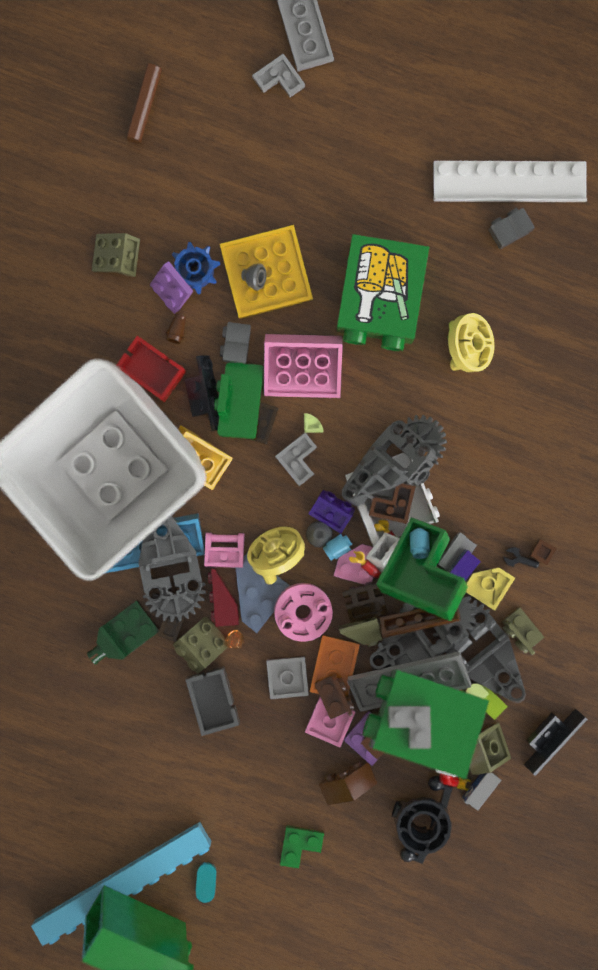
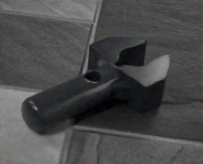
(519, 559)

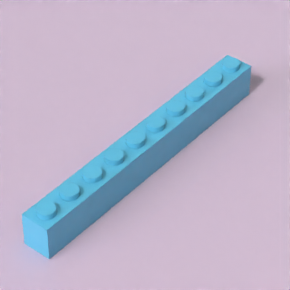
(125, 880)

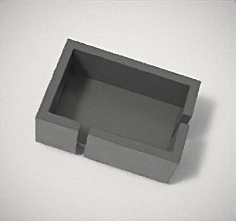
(212, 701)

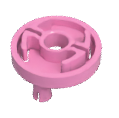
(288, 620)

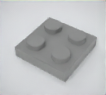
(287, 677)

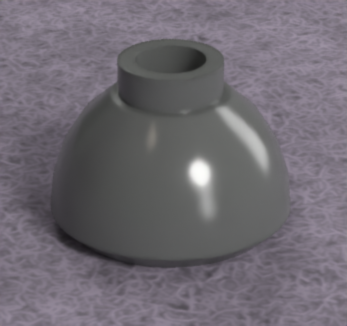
(254, 276)
(318, 534)

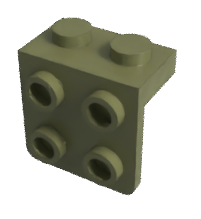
(201, 645)

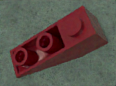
(225, 606)

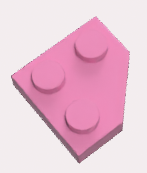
(353, 571)

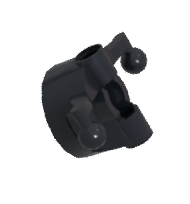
(421, 839)

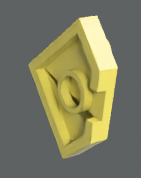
(489, 586)

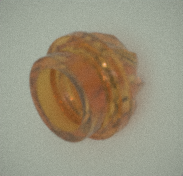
(235, 640)

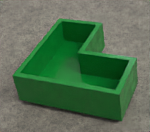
(420, 580)

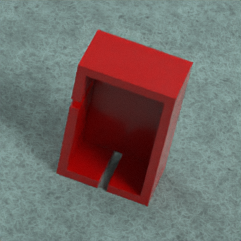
(151, 369)

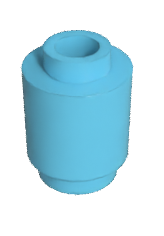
(419, 543)
(337, 547)

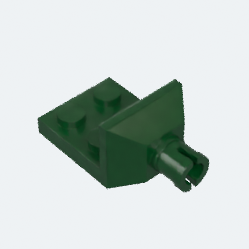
(123, 634)

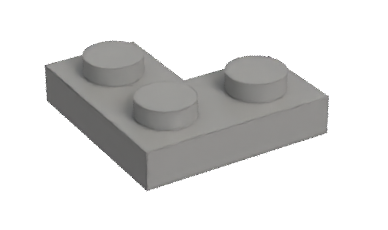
(279, 72)
(292, 458)
(416, 719)

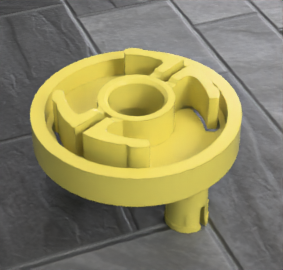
(460, 344)
(270, 563)

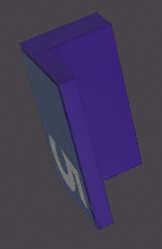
(464, 564)

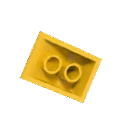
(212, 459)

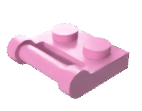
(224, 556)

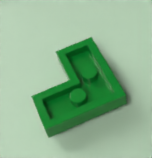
(295, 841)

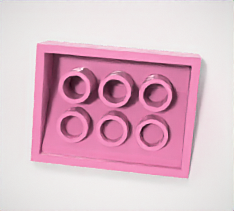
(302, 366)

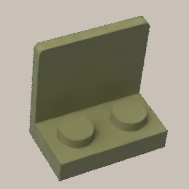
(116, 253)
(523, 630)

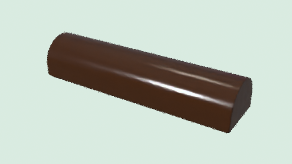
(144, 103)
(412, 621)

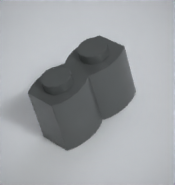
(511, 228)
(236, 342)

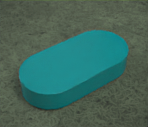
(206, 882)

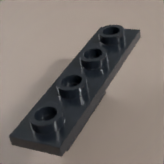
(203, 391)
(550, 738)

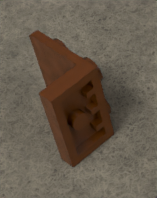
(333, 697)

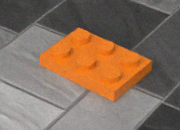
(337, 658)

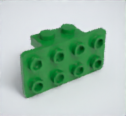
(239, 400)

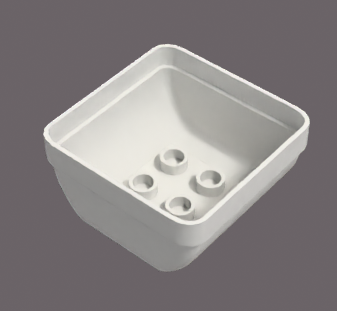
(98, 468)

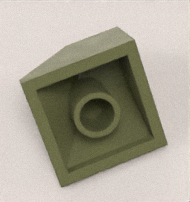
(362, 631)
(490, 751)

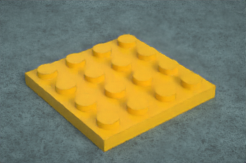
(284, 266)

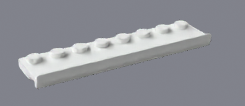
(509, 181)

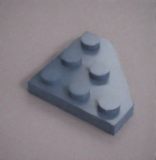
(256, 596)

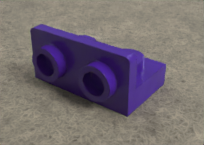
(332, 511)

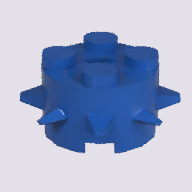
(193, 257)

